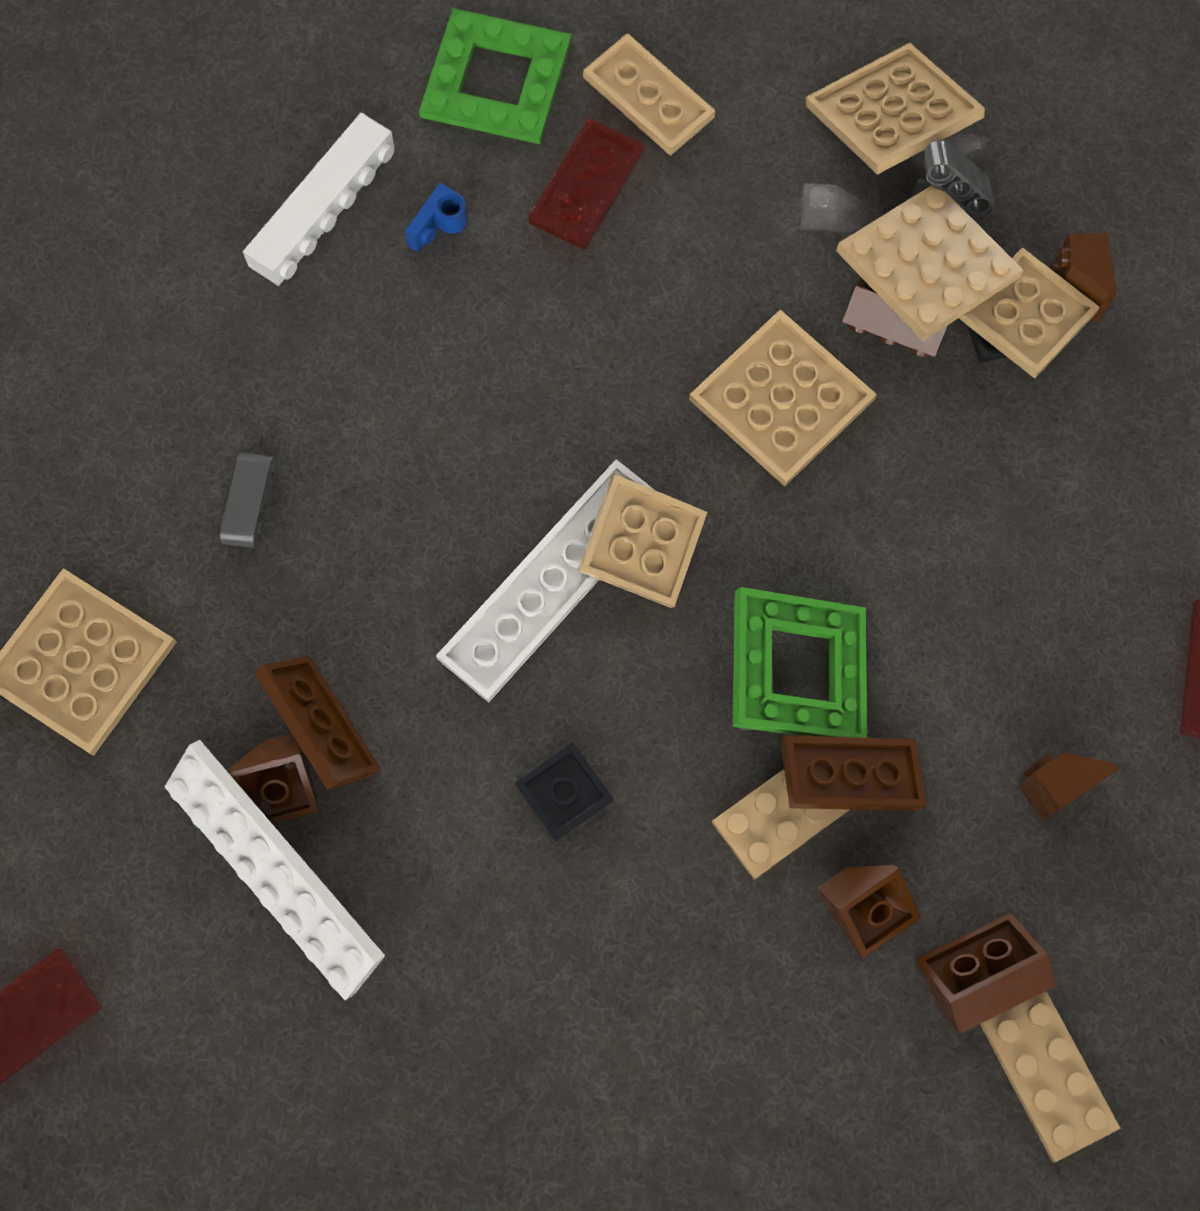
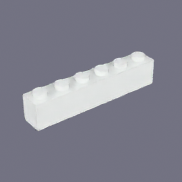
(319, 199)

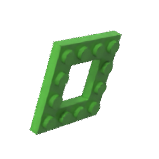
(521, 121)
(753, 701)

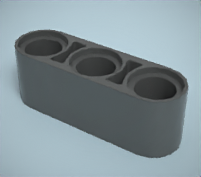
(959, 178)
(246, 500)

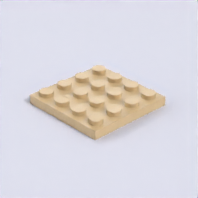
(894, 108)
(929, 261)
(782, 397)
(80, 661)

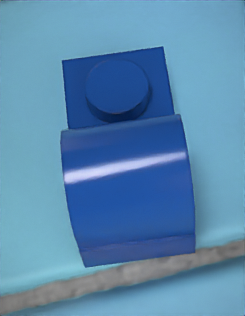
(433, 215)

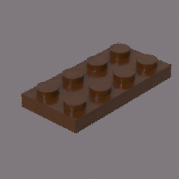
(317, 722)
(852, 773)

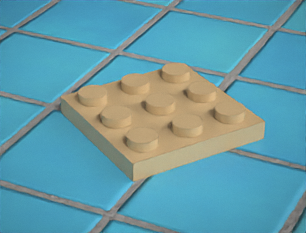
(1032, 315)
(642, 541)

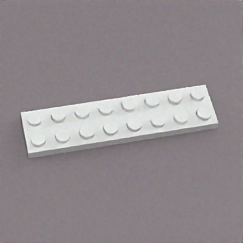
(530, 599)
(273, 871)

